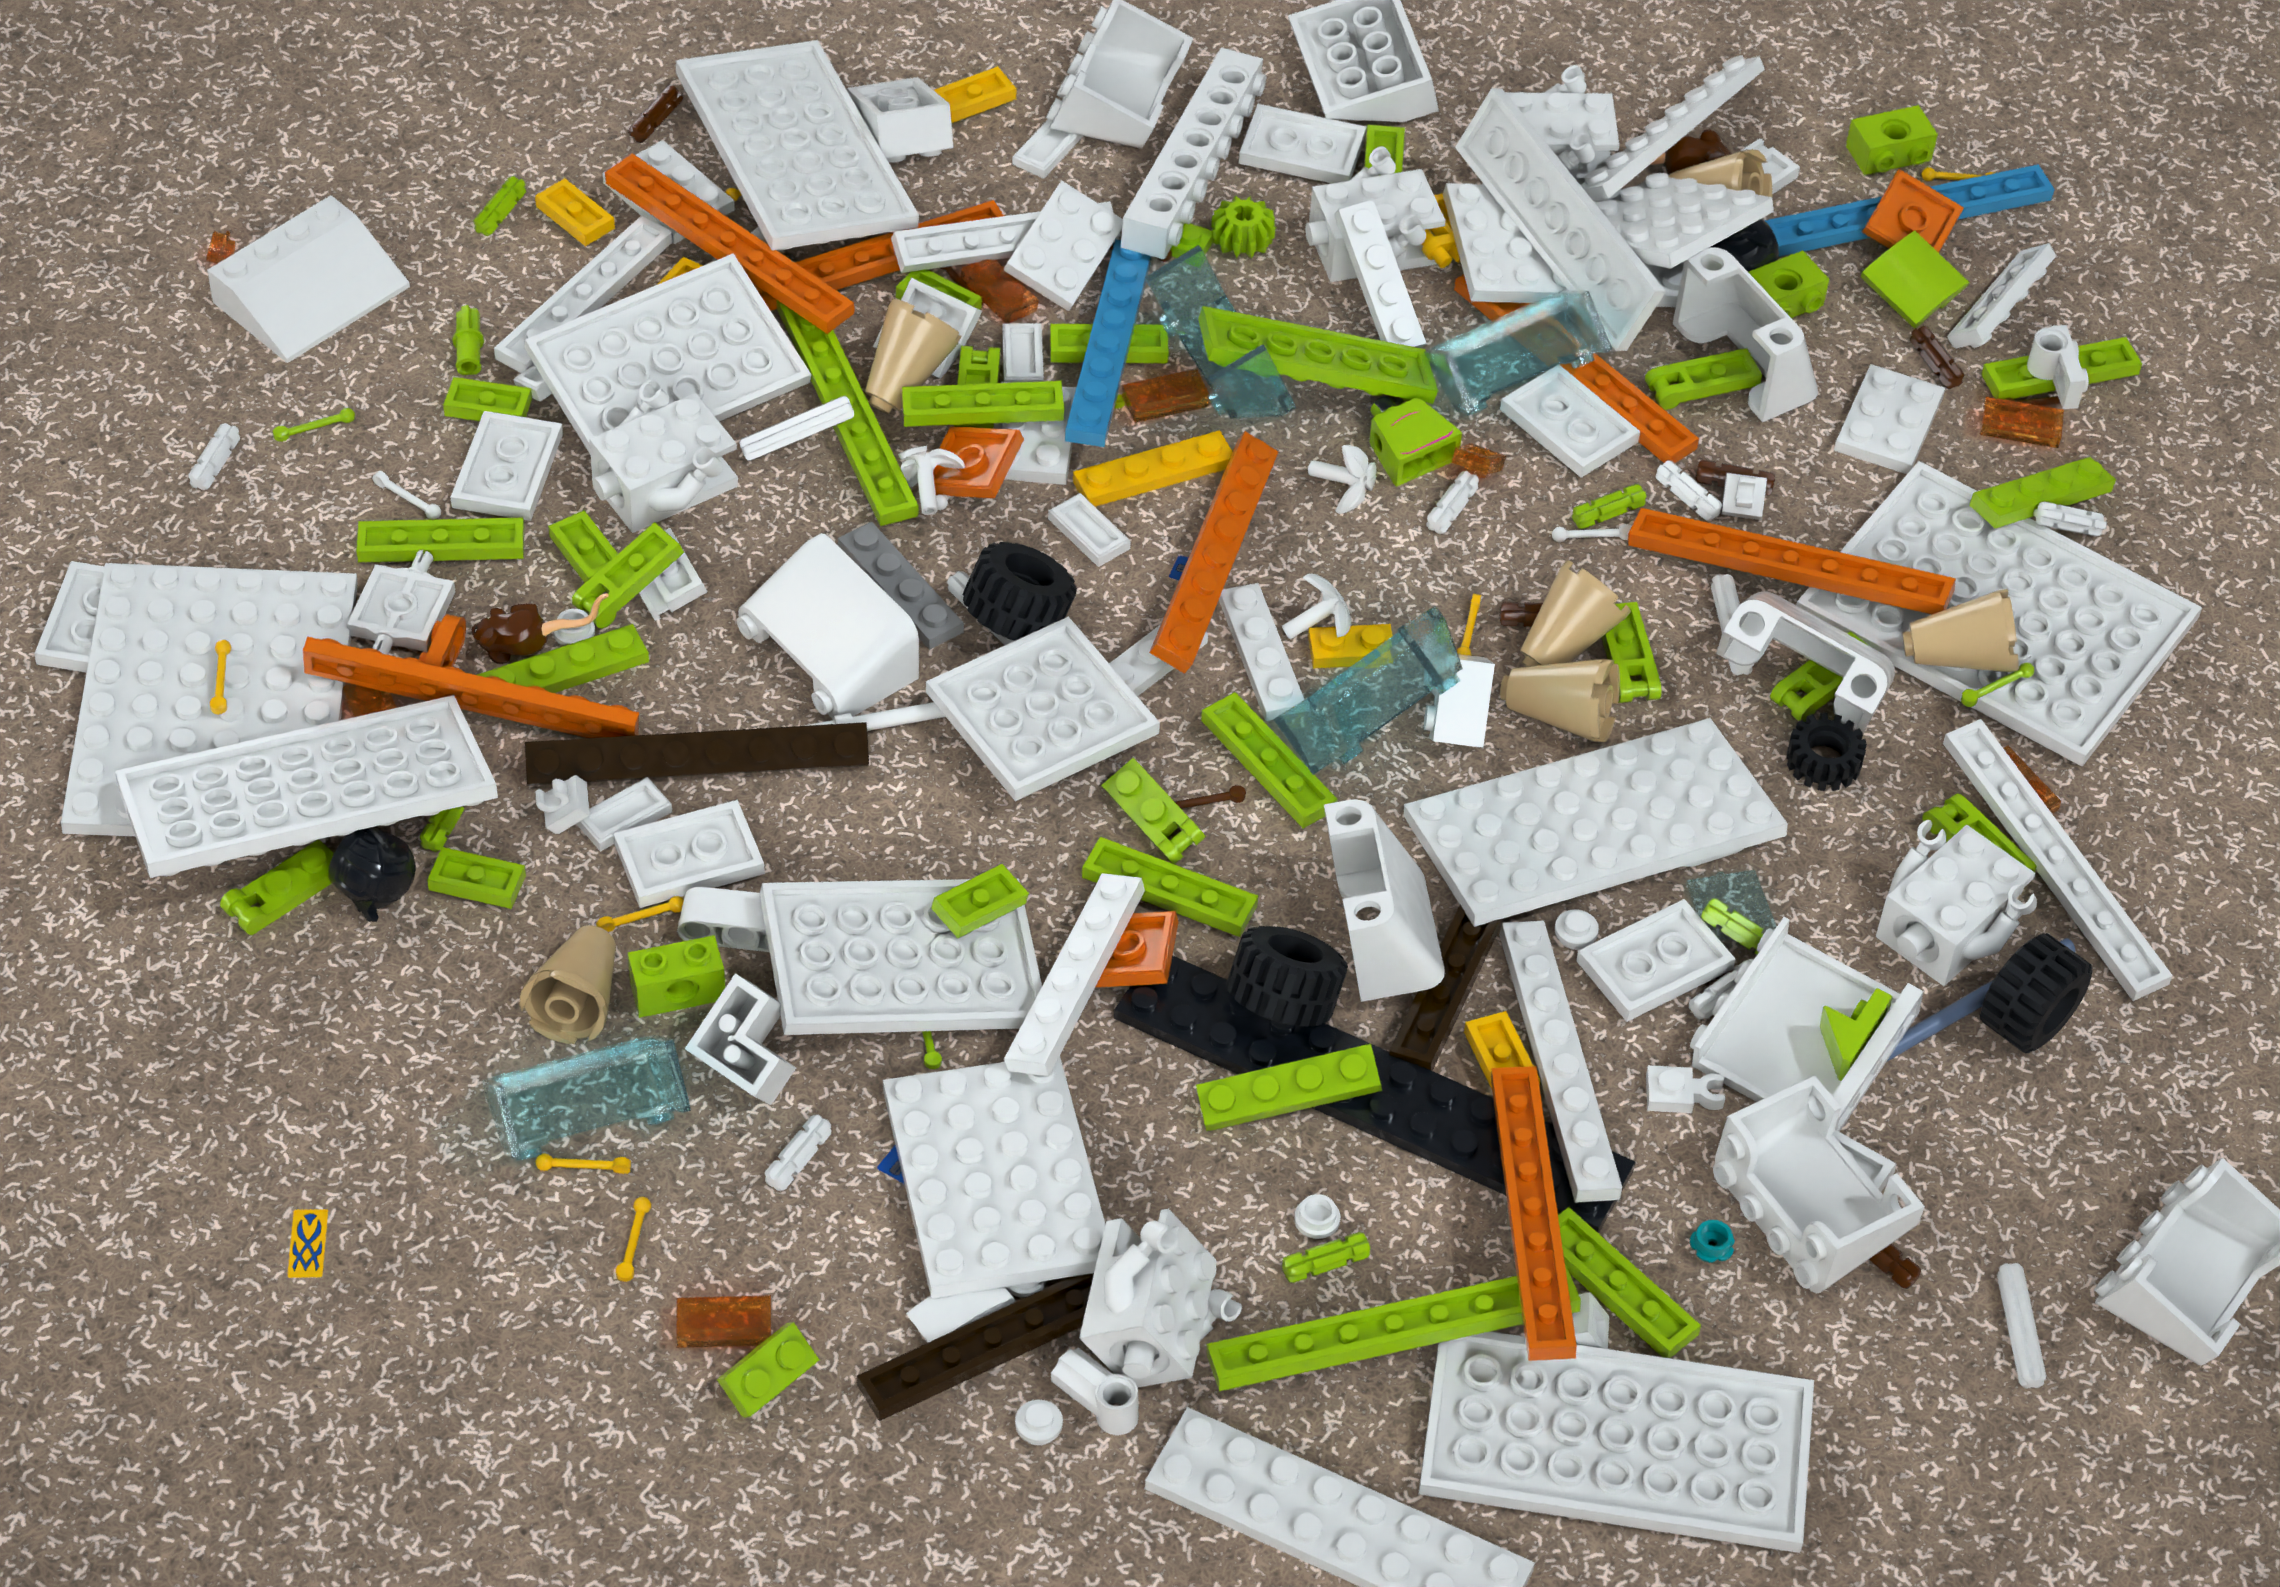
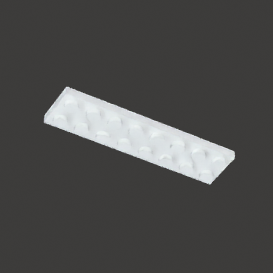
(1559, 217)
(1321, 1513)

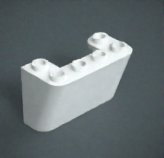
(1121, 76)
(1723, 300)
(1770, 617)
(1373, 869)
(1807, 1187)
(2195, 1262)

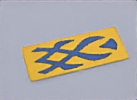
(307, 1243)

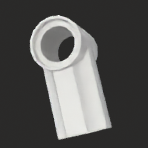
(1097, 1390)

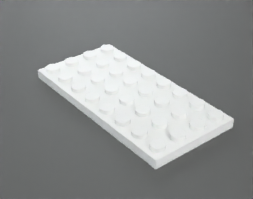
(796, 145)
(304, 786)
(1593, 821)
(1621, 1440)

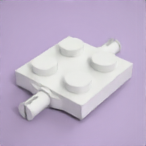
(401, 606)

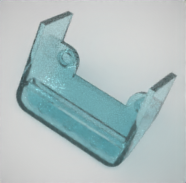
(1518, 346)
(1246, 386)
(1373, 692)
(586, 1093)

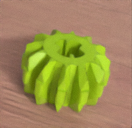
(1243, 226)

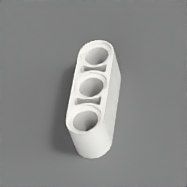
(728, 914)

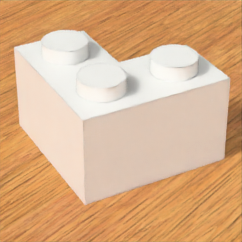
(1462, 711)
(733, 1040)

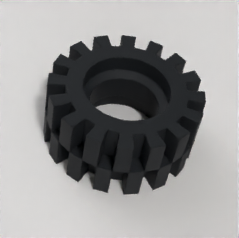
(1822, 769)

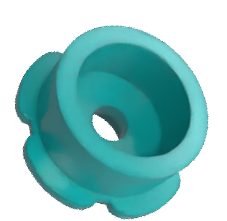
(1716, 1232)

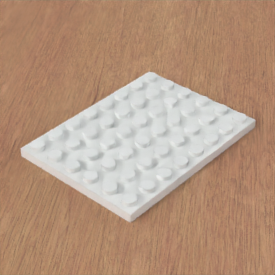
(2076, 614)
(158, 671)

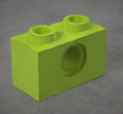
(1891, 140)
(1794, 283)
(676, 976)

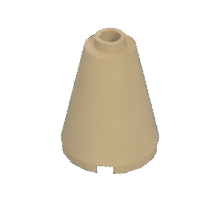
(1735, 171)
(907, 353)
(1571, 618)
(1967, 635)
(1566, 695)
(572, 988)

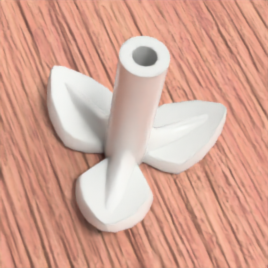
(919, 469)
(1355, 474)
(1331, 603)

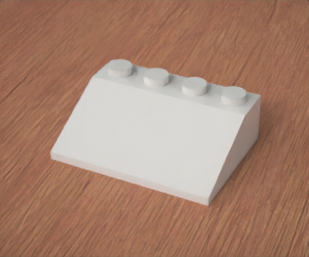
(1364, 61)
(306, 279)

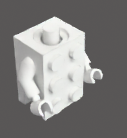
(1573, 123)
(1402, 203)
(661, 459)
(1953, 903)
(1152, 1301)

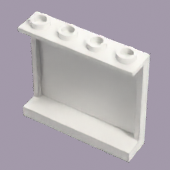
(1770, 1023)

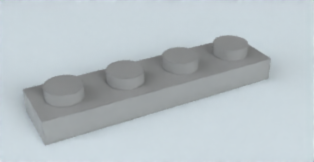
(901, 581)

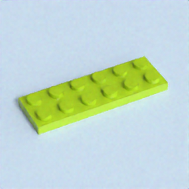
(1320, 354)

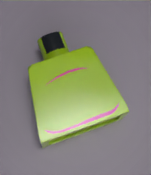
(1411, 438)

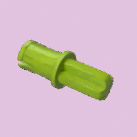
(468, 341)

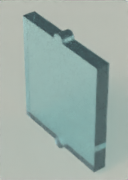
(1737, 890)

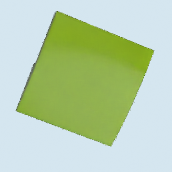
(1914, 279)

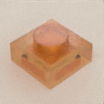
(1478, 460)

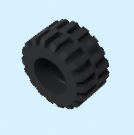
(1018, 590)
(1287, 976)
(2036, 993)

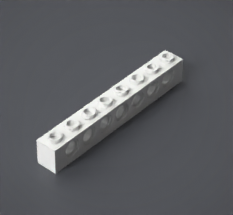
(1193, 154)

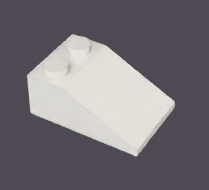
(905, 117)

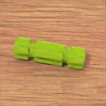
(499, 206)
(1609, 506)
(440, 825)
(1732, 924)
(1326, 1257)

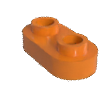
(446, 642)

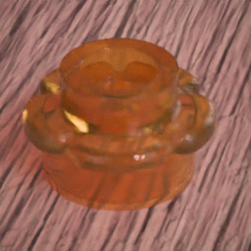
(220, 247)

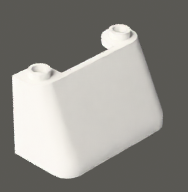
(835, 628)

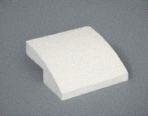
(946, 308)

